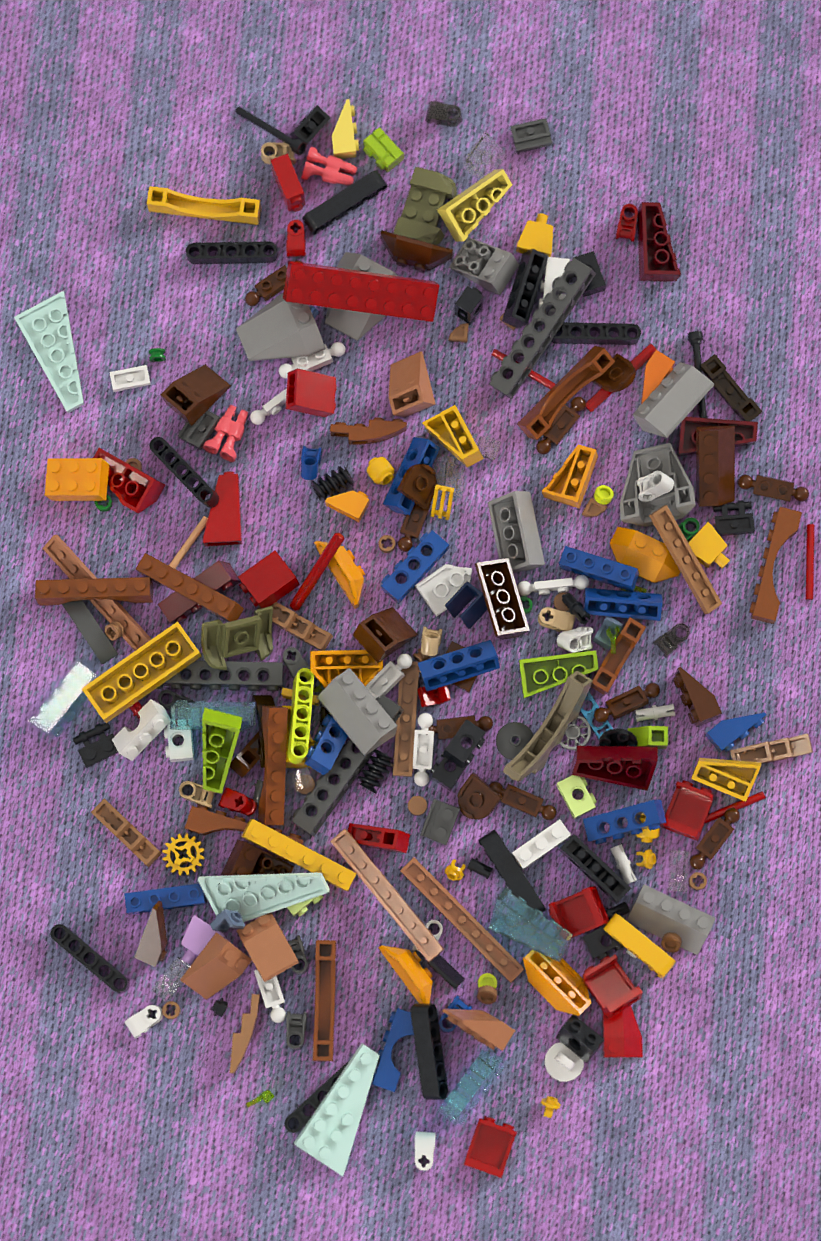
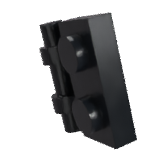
(734, 524)
(98, 750)

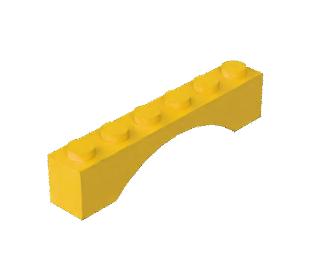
(175, 203)
(298, 854)

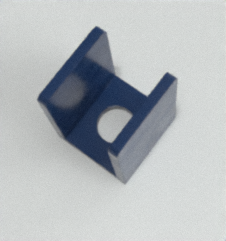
(461, 599)

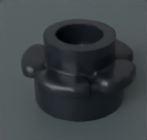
(219, 1007)

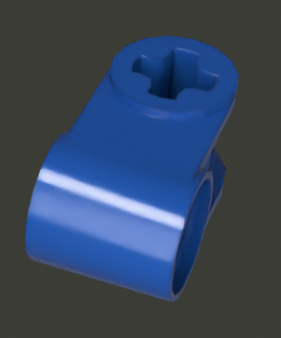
(310, 462)
(458, 1002)

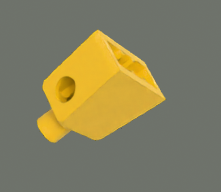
(536, 236)
(709, 546)

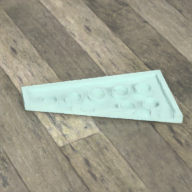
(51, 340)
(261, 893)
(335, 1122)

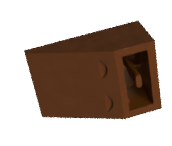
(195, 393)
(384, 633)
(700, 701)
(250, 860)

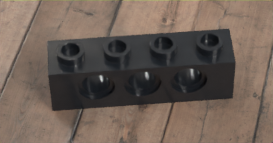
(525, 288)
(595, 869)

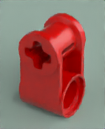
(627, 226)
(295, 241)
(237, 802)

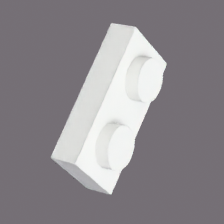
(130, 378)

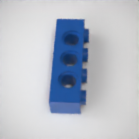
(419, 452)
(599, 568)
(399, 591)
(623, 604)
(458, 665)
(316, 758)
(595, 825)
(170, 897)

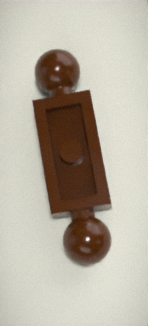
(268, 286)
(561, 425)
(773, 488)
(412, 527)
(626, 702)
(449, 727)
(524, 801)
(714, 838)

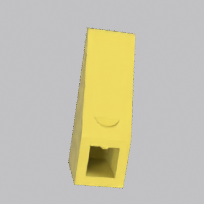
(343, 136)

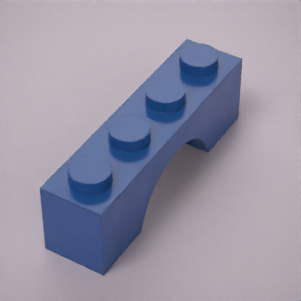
(386, 1074)

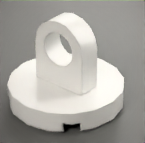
(563, 1063)

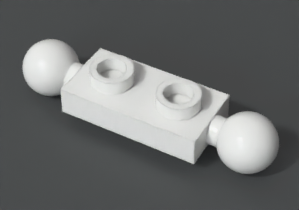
(313, 361)
(272, 407)
(544, 587)
(389, 676)
(423, 749)
(272, 997)

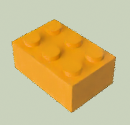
(76, 479)

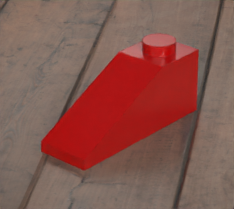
(380, 838)

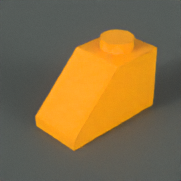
(350, 504)

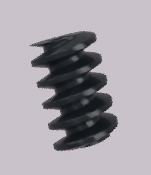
(332, 483)
(375, 771)

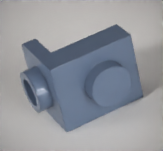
(601, 637)
(226, 920)

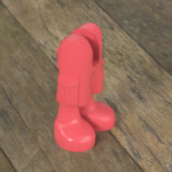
(332, 172)
(228, 428)

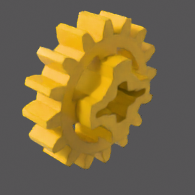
(178, 862)

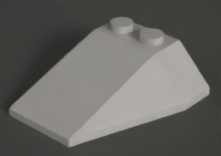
(349, 322)
(280, 332)
(679, 499)

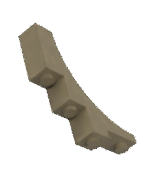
(550, 734)

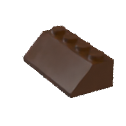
(715, 465)
(502, 598)

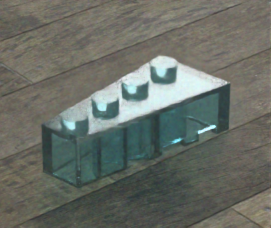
(63, 702)
(189, 715)
(528, 926)
(470, 1086)

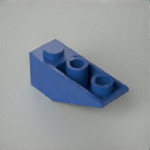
(730, 730)

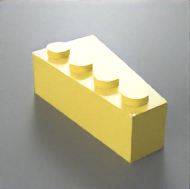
(469, 207)

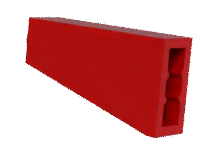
(225, 518)

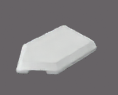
(442, 586)

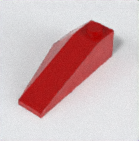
(130, 485)
(621, 1035)

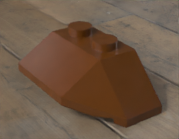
(414, 252)

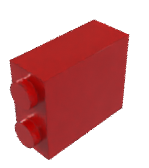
(288, 183)
(311, 393)
(268, 581)

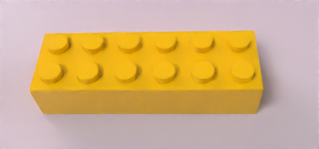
(141, 672)

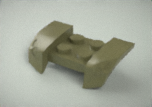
(420, 213)
(237, 637)

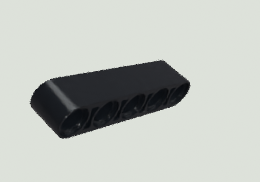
(344, 201)
(224, 247)
(603, 330)
(178, 467)
(509, 870)
(81, 954)
(429, 1051)
(312, 1100)

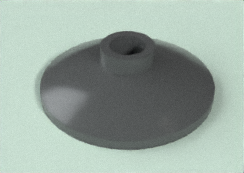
(505, 735)

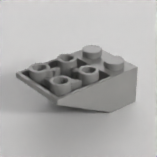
(485, 265)

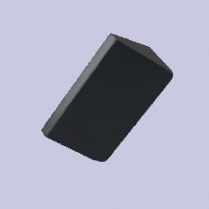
(446, 971)

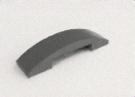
(90, 630)

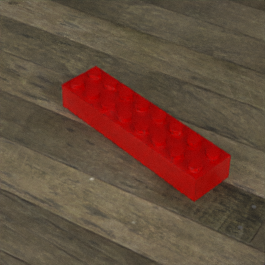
(360, 291)

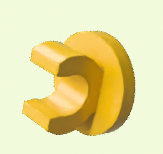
(649, 859)
(453, 872)
(551, 1103)

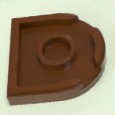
(618, 376)
(419, 484)
(477, 798)

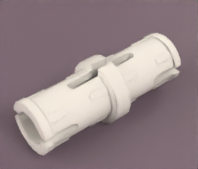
(654, 712)
(623, 864)

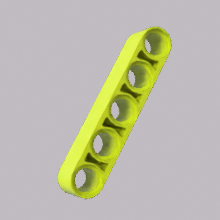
(296, 723)

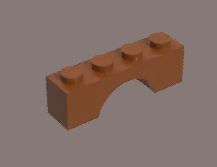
(613, 663)

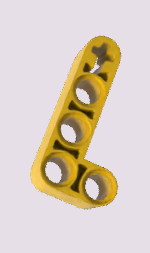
(639, 945)

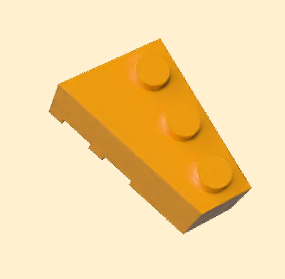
(573, 478)

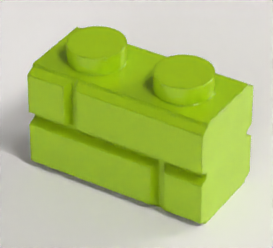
(383, 150)

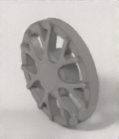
(573, 733)

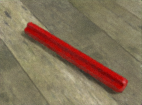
(637, 362)
(317, 571)

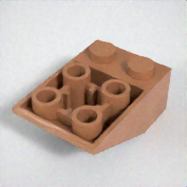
(410, 386)
(481, 1026)

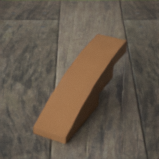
(300, 627)
(774, 750)
(126, 832)
(241, 1040)

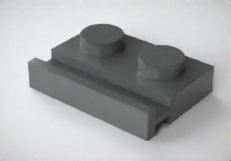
(531, 135)
(200, 430)
(440, 821)

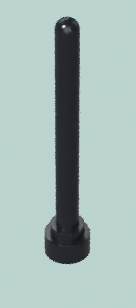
(297, 145)
(695, 339)

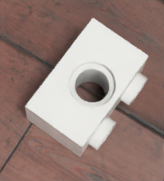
(179, 753)

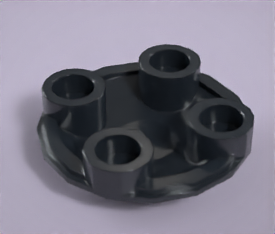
(618, 737)

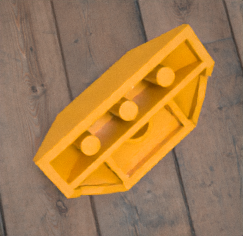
(644, 553)
(345, 572)
(331, 663)
(410, 972)
(557, 983)

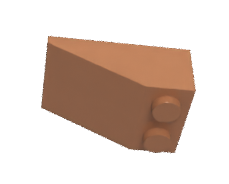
(267, 946)
(215, 967)

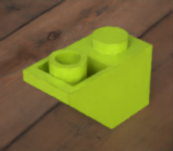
(651, 736)

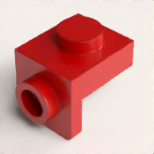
(433, 697)

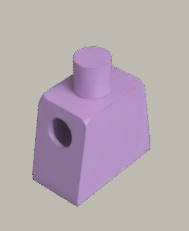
(196, 938)

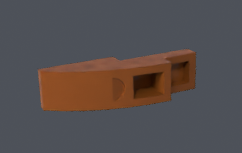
(378, 431)

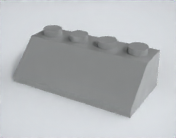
(672, 400)
(516, 531)
(357, 712)
(663, 914)

